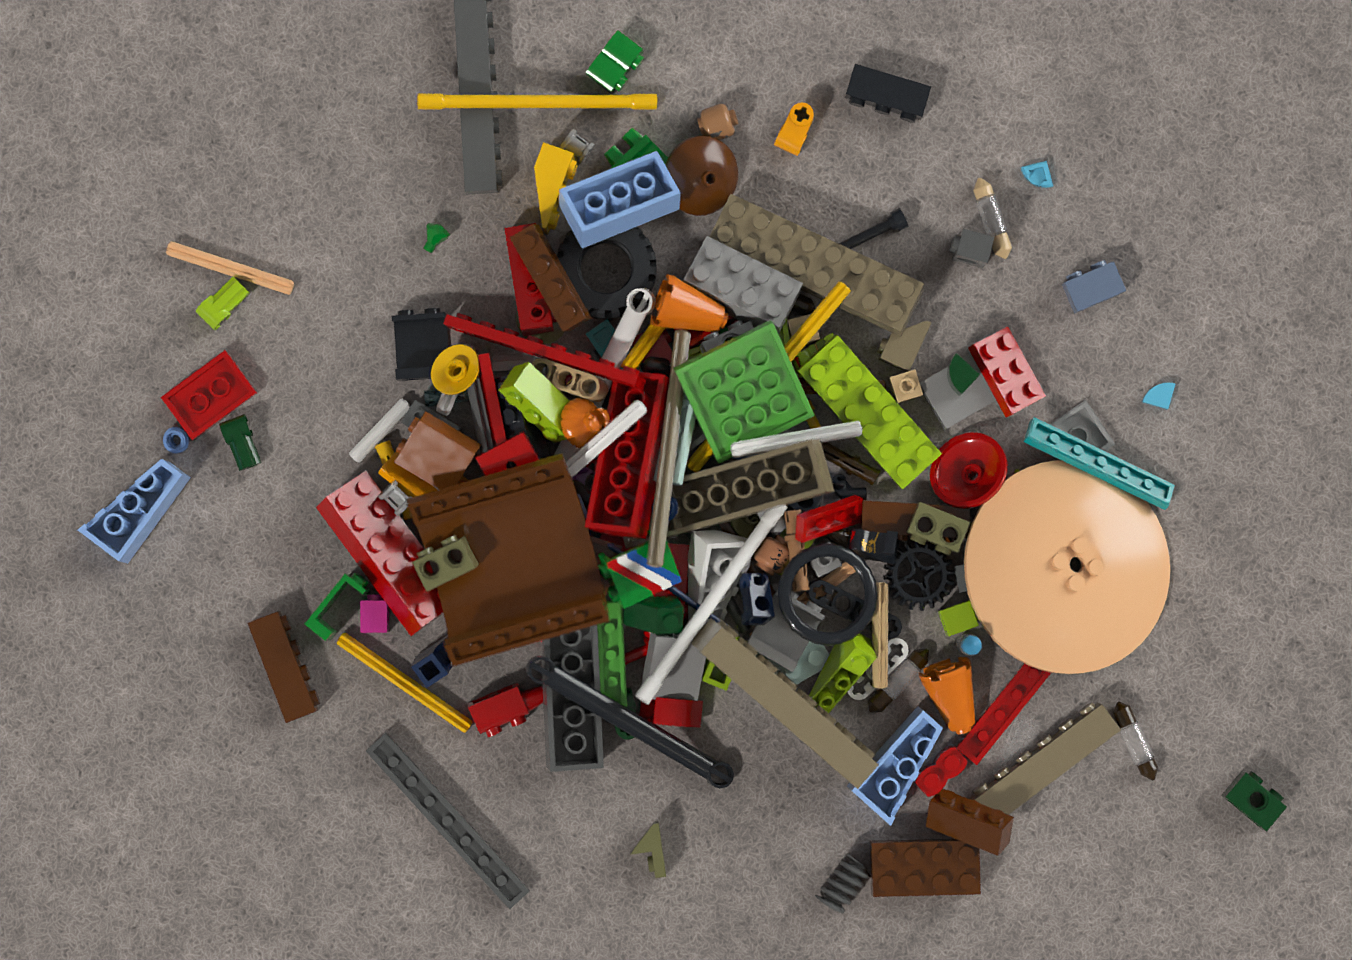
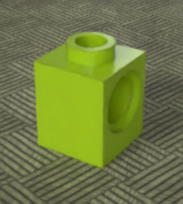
(958, 618)

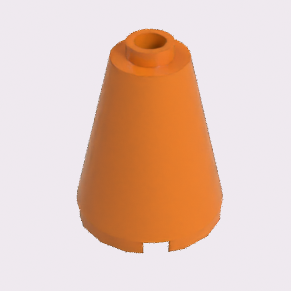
(686, 308)
(951, 692)

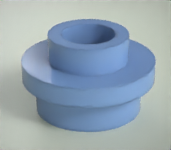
(168, 440)

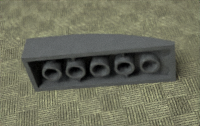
(570, 730)

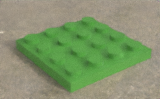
(744, 390)

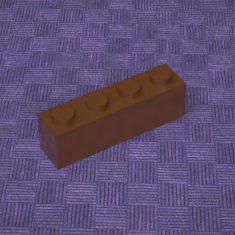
(550, 278)
(896, 517)
(283, 666)

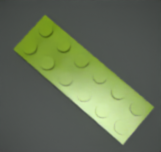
(858, 396)

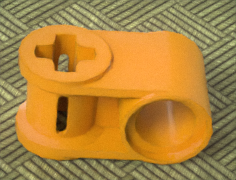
(794, 133)

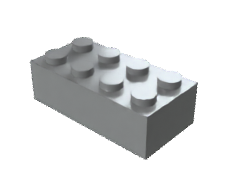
(743, 284)

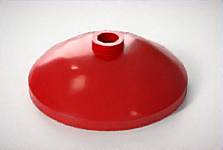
(960, 461)

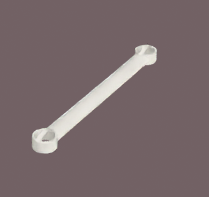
(618, 348)

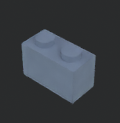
(1093, 286)

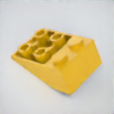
(552, 172)

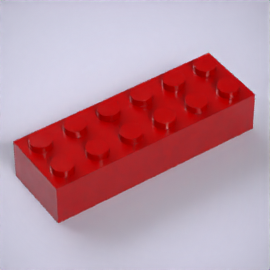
(626, 468)
(382, 549)

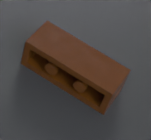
(969, 821)

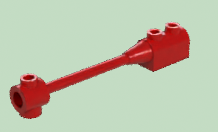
(512, 704)

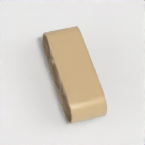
(580, 381)

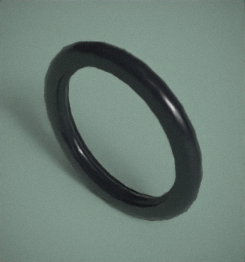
(788, 610)

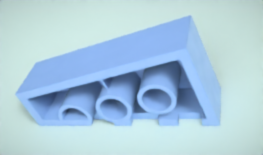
(135, 512)

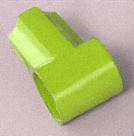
(218, 307)

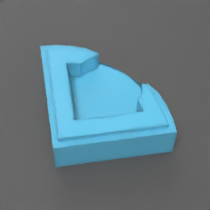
(1038, 174)
(1160, 395)

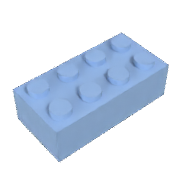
(619, 199)

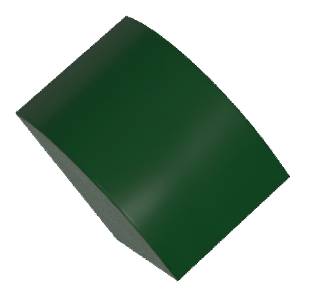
(960, 374)

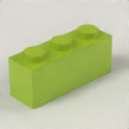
(536, 399)

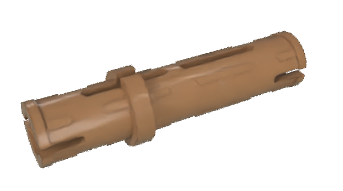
(801, 579)

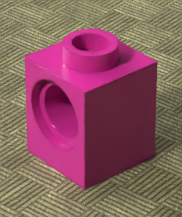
(374, 615)

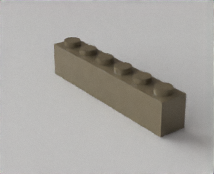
(1049, 760)

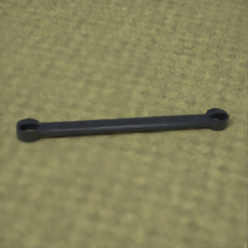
(629, 722)

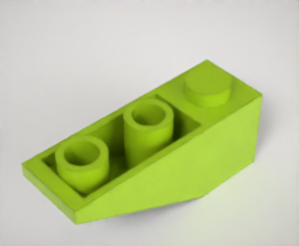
(842, 670)

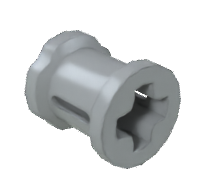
(577, 145)
(395, 497)

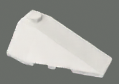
(707, 560)

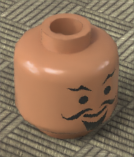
(772, 555)

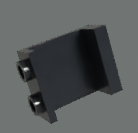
(418, 342)

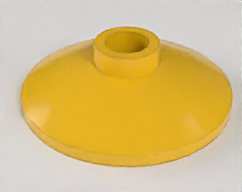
(448, 365)

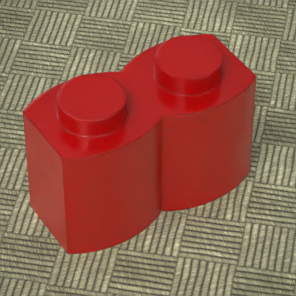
(945, 766)

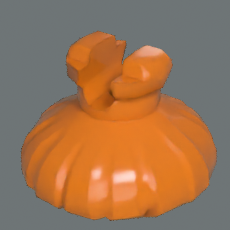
(582, 421)

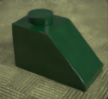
(656, 615)

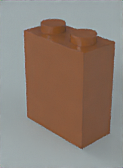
(436, 451)

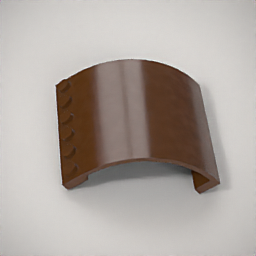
(532, 556)

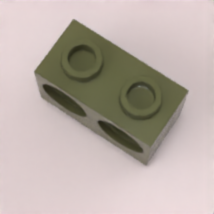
(939, 521)
(448, 567)

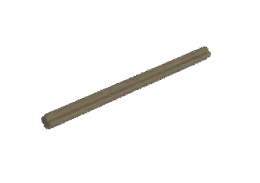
(668, 452)

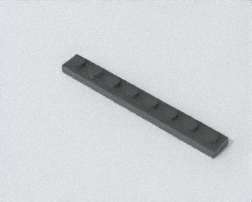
(447, 820)

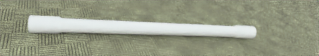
(655, 680)

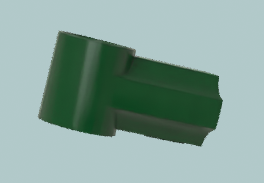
(239, 437)

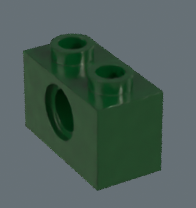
(1239, 795)

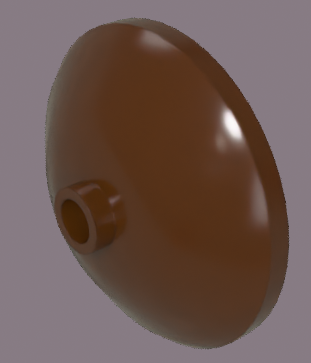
(689, 167)

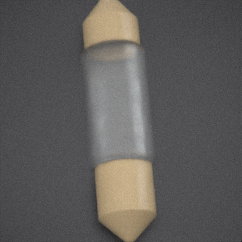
(992, 218)

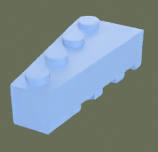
(898, 764)

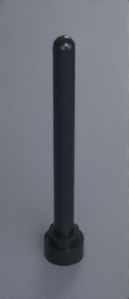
(894, 221)

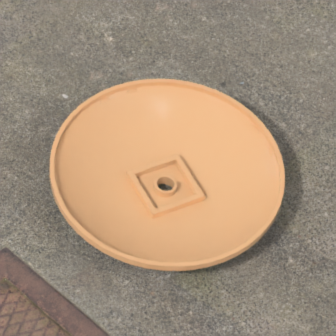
(1024, 579)

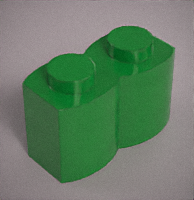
(615, 62)

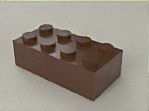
(924, 868)

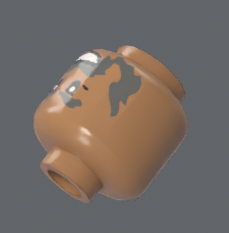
(717, 122)

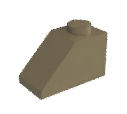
(902, 350)

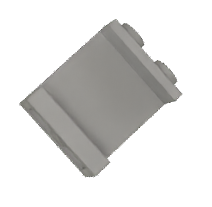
(776, 637)

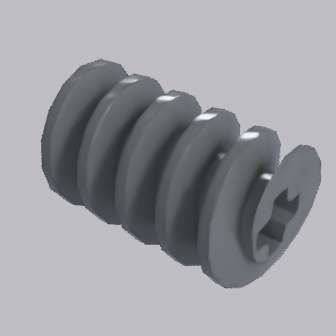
(844, 884)

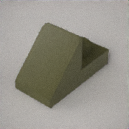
(652, 843)

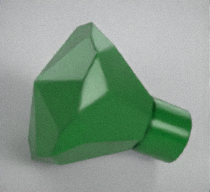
(435, 235)

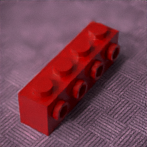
(532, 308)

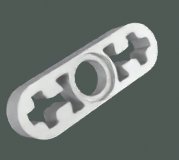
(896, 659)

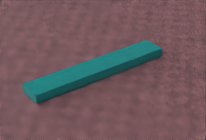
(1099, 463)

